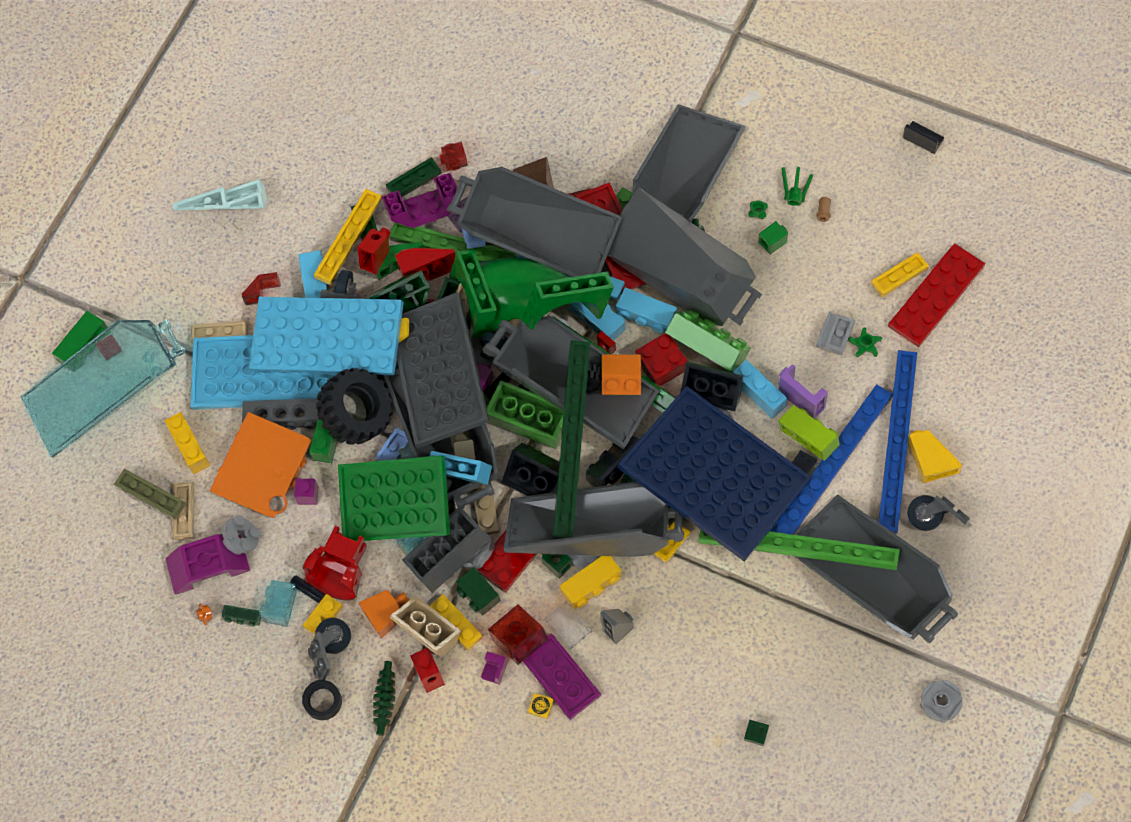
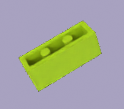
(809, 432)

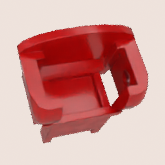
(338, 568)

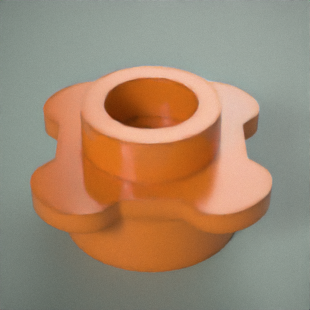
(204, 613)

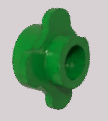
(758, 205)

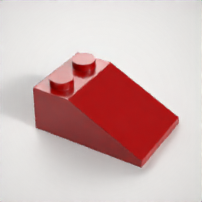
(432, 262)

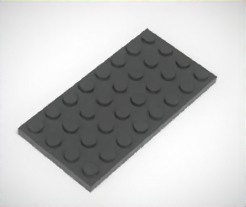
(440, 372)

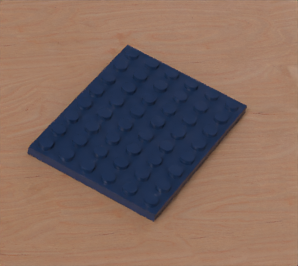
(714, 473)

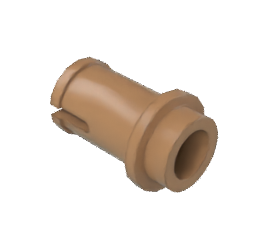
(823, 211)

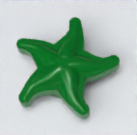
(865, 343)

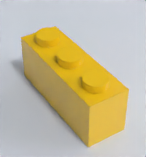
(187, 443)
(591, 581)

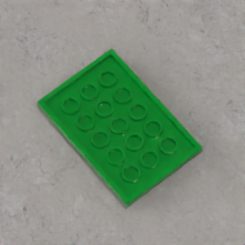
(394, 498)

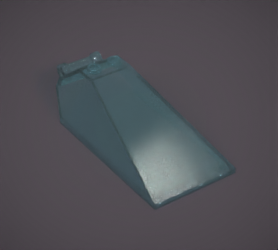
(100, 380)

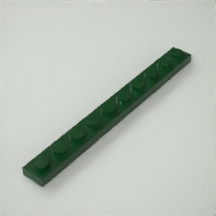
(571, 439)

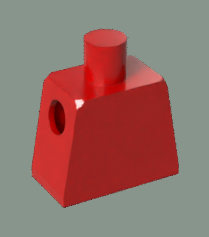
(373, 250)
(426, 669)

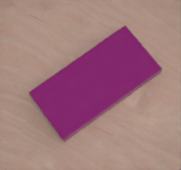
(562, 677)

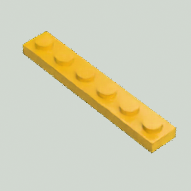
(347, 237)

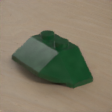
(411, 289)

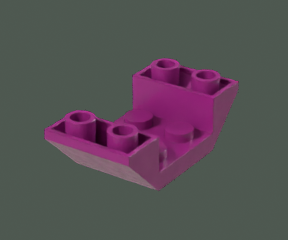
(422, 208)
(202, 561)

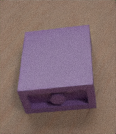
(800, 395)

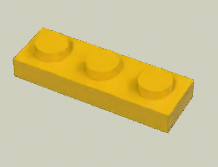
(900, 274)
(469, 634)

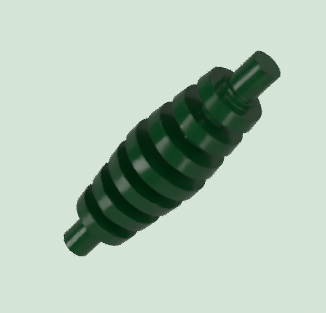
(384, 698)

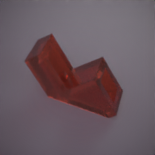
(255, 289)

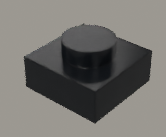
(804, 461)

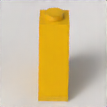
(932, 457)

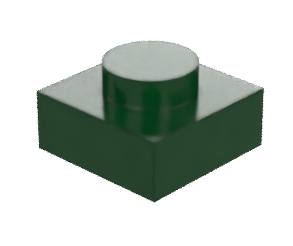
(756, 732)

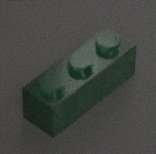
(241, 615)

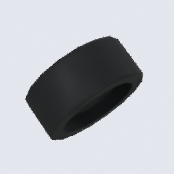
(310, 690)

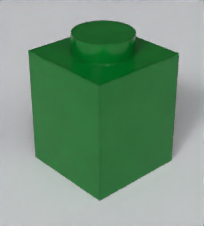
(773, 237)

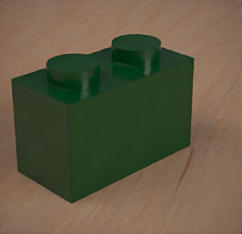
(477, 591)

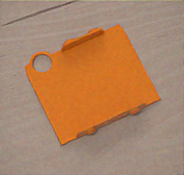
(261, 465)

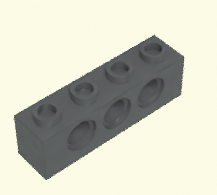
(290, 407)

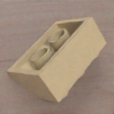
(427, 626)

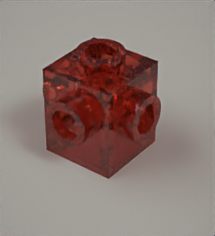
(453, 156)

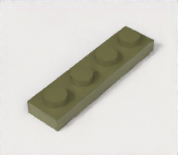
(150, 494)

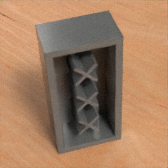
(441, 556)

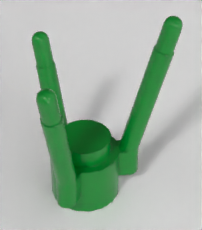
(794, 195)

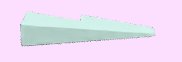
(246, 196)

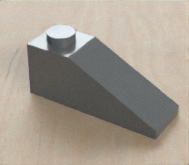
(616, 624)

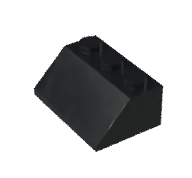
(714, 385)
(606, 469)
(531, 471)

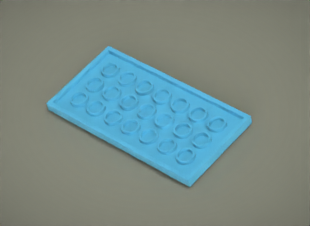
(326, 335)
(224, 379)

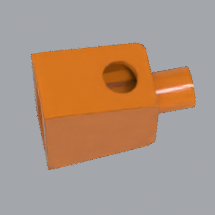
(380, 608)

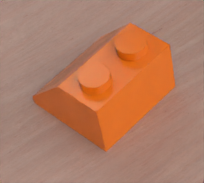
(621, 374)

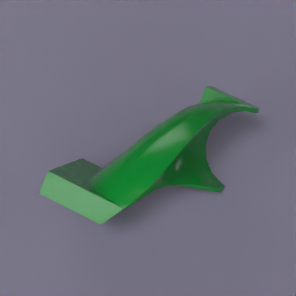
(522, 290)

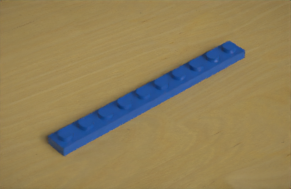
(897, 440)
(828, 469)

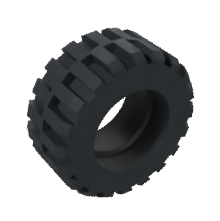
(339, 421)

